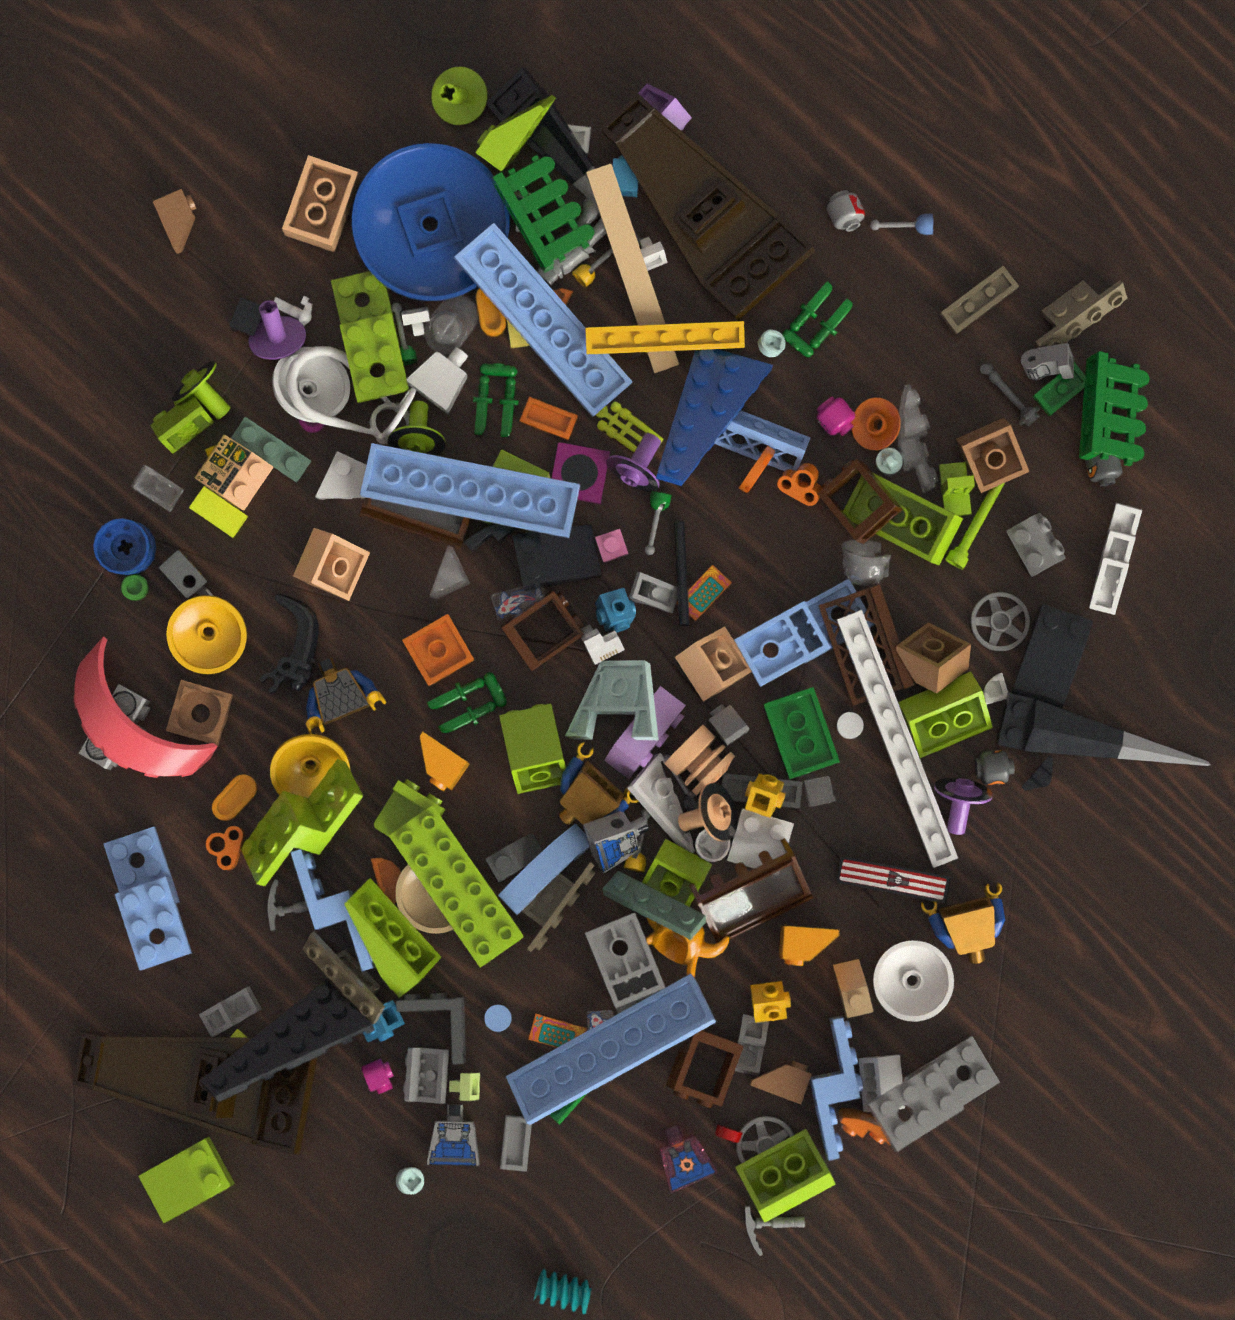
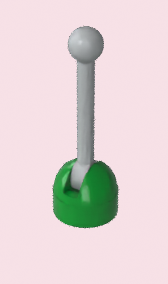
(407, 352)
(658, 502)

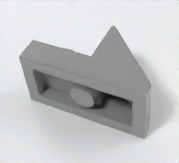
(654, 592)

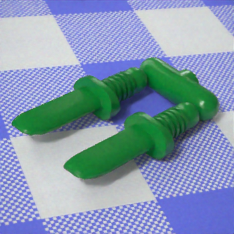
(828, 327)
(508, 403)
(471, 715)

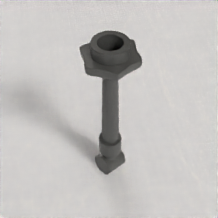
(1028, 414)

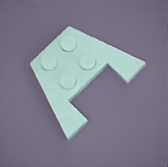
(618, 689)

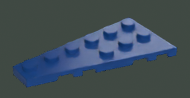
(709, 402)

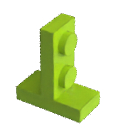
(956, 488)

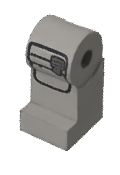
(1048, 361)

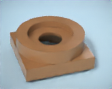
(187, 698)

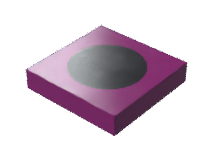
(583, 467)

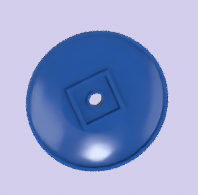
(419, 185)

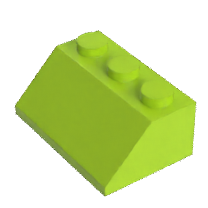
(947, 716)
(785, 1175)

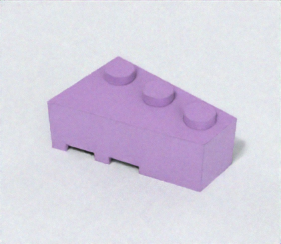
(629, 753)

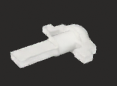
(303, 315)

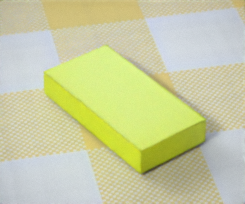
(218, 512)

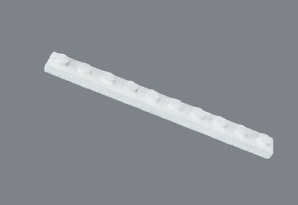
(897, 738)

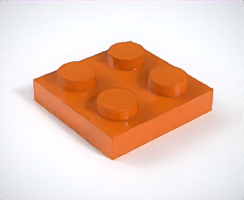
(438, 650)

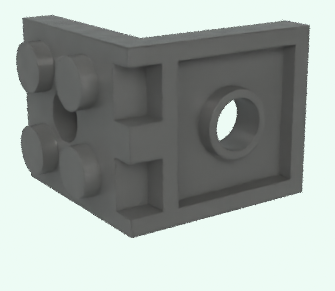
(439, 1001)

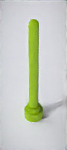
(958, 556)

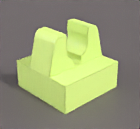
(467, 1086)

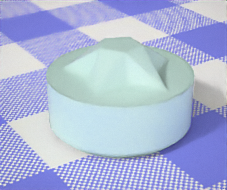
(771, 343)
(888, 461)
(409, 1180)

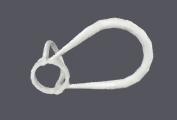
(306, 410)

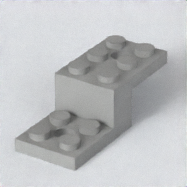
(628, 976)
(933, 1093)

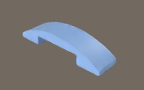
(544, 869)

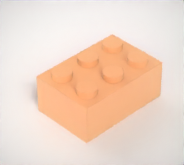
(321, 203)

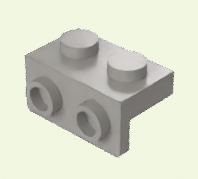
(1036, 544)
(426, 1075)

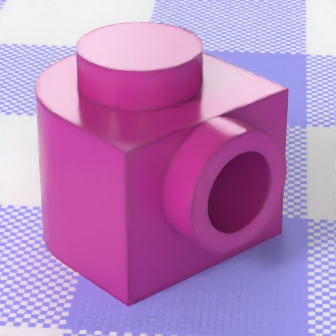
(378, 1076)

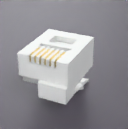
(600, 646)

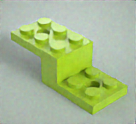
(369, 337)
(301, 822)

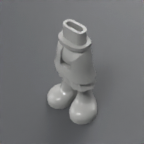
(578, 255)

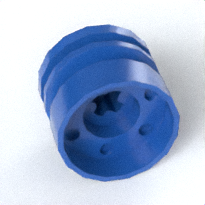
(112, 539)

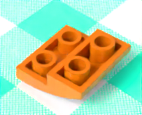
(859, 1122)

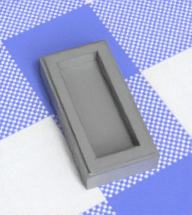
(515, 1143)

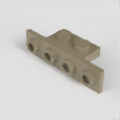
(1078, 311)
(551, 901)
(347, 976)

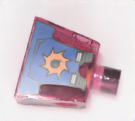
(684, 1160)

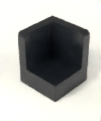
(246, 317)

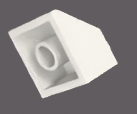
(758, 834)

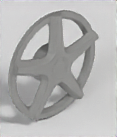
(1000, 621)
(764, 1140)

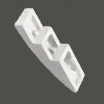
(1115, 558)

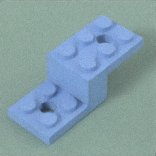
(796, 633)
(147, 898)
(328, 910)
(836, 1087)

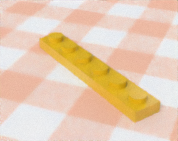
(664, 337)

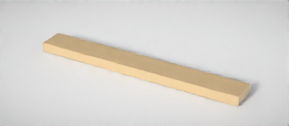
(629, 257)

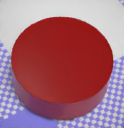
(728, 1133)

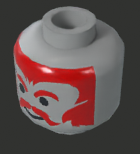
(845, 210)

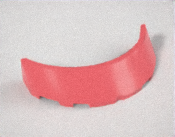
(119, 736)

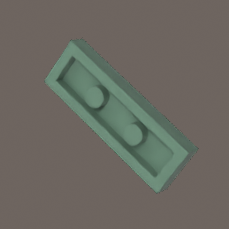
(271, 449)

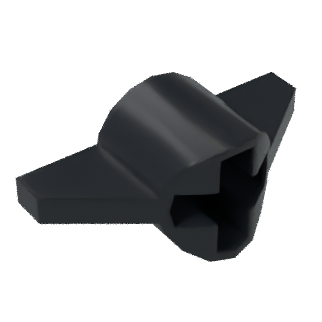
(1041, 776)

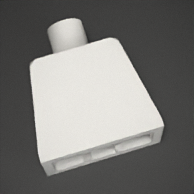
(440, 379)

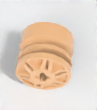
(699, 759)

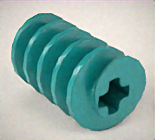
(563, 1291)

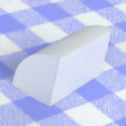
(879, 1076)

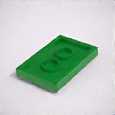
(801, 733)

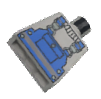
(614, 839)
(454, 1140)

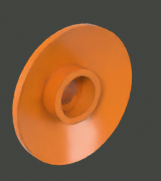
(866, 421)

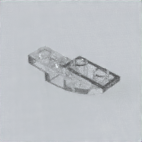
(912, 428)

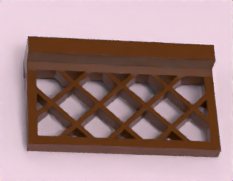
(885, 631)

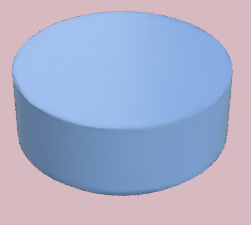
(498, 1018)

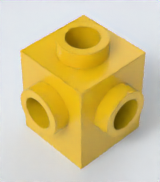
(764, 795)
(769, 1001)

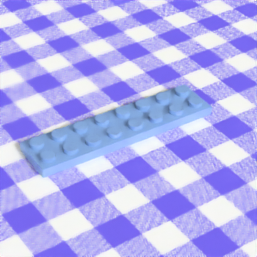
(541, 319)
(470, 490)
(610, 1049)

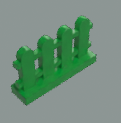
(543, 225)
(1097, 409)

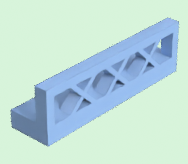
(762, 431)

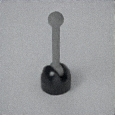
(690, 800)

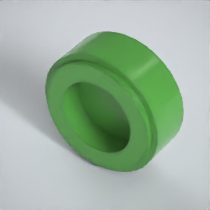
(134, 587)

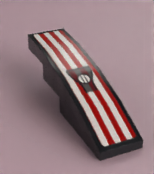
(893, 880)

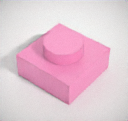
(611, 545)

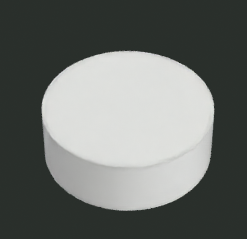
(849, 725)

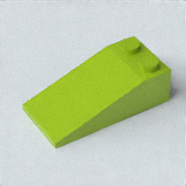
(917, 528)
(391, 940)

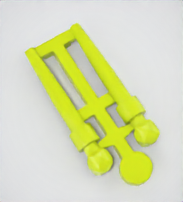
(626, 415)

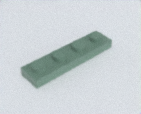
(654, 905)

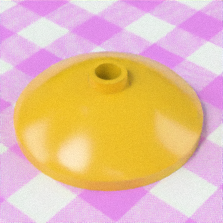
(202, 651)
(289, 766)

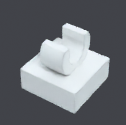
(652, 253)
(416, 318)

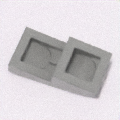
(230, 1011)
(753, 1038)

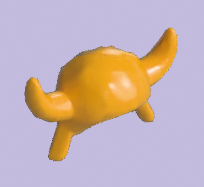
(681, 948)

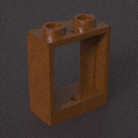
(877, 519)
(573, 621)
(683, 1062)

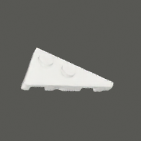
(342, 479)
(658, 798)

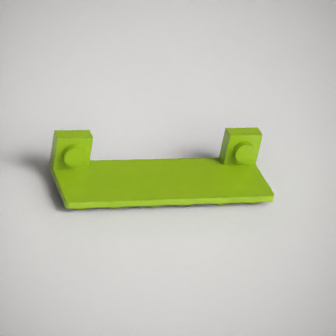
(456, 886)

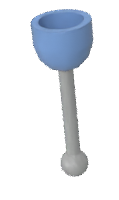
(923, 224)

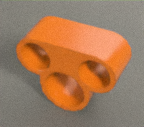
(798, 488)
(231, 849)

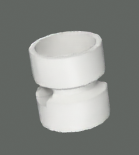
(709, 848)

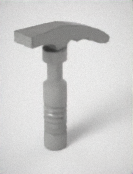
(280, 910)
(776, 1222)

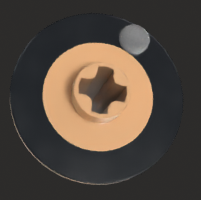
(715, 813)

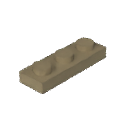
(979, 300)

